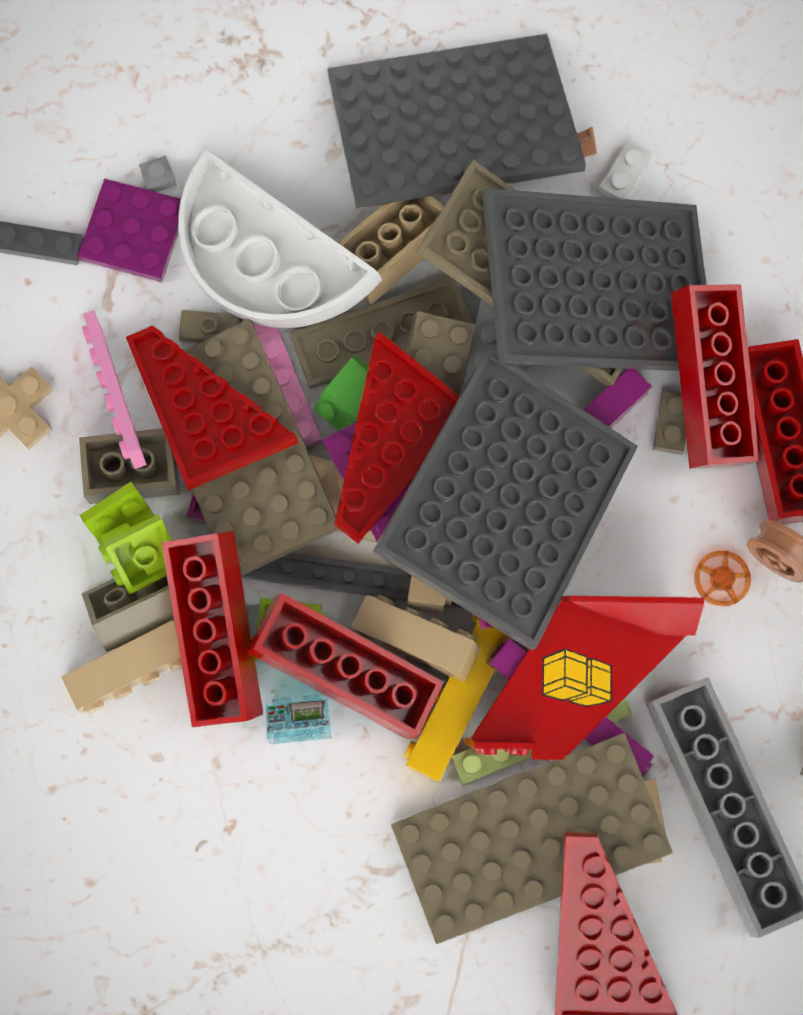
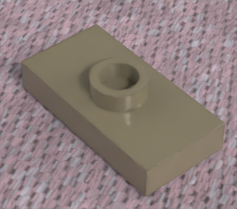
(200, 326)

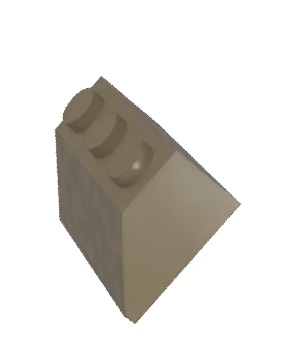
(125, 617)

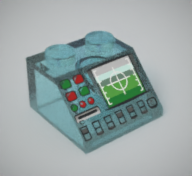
(298, 720)

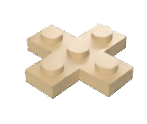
(17, 407)

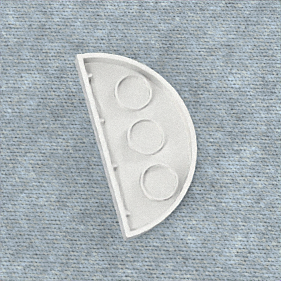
(261, 254)

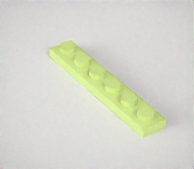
(474, 766)

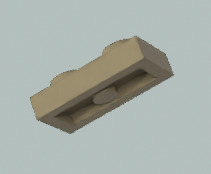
(670, 426)

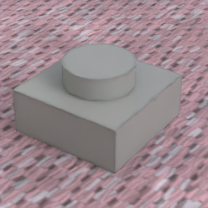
(157, 174)

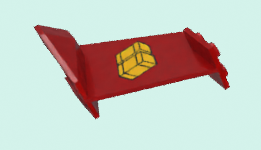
(582, 671)

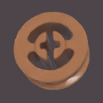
(779, 550)

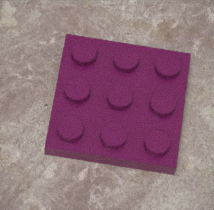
(131, 230)

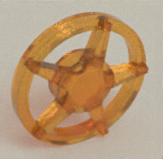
(722, 578)

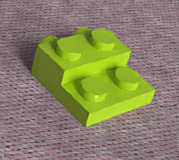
(115, 510)
(136, 553)

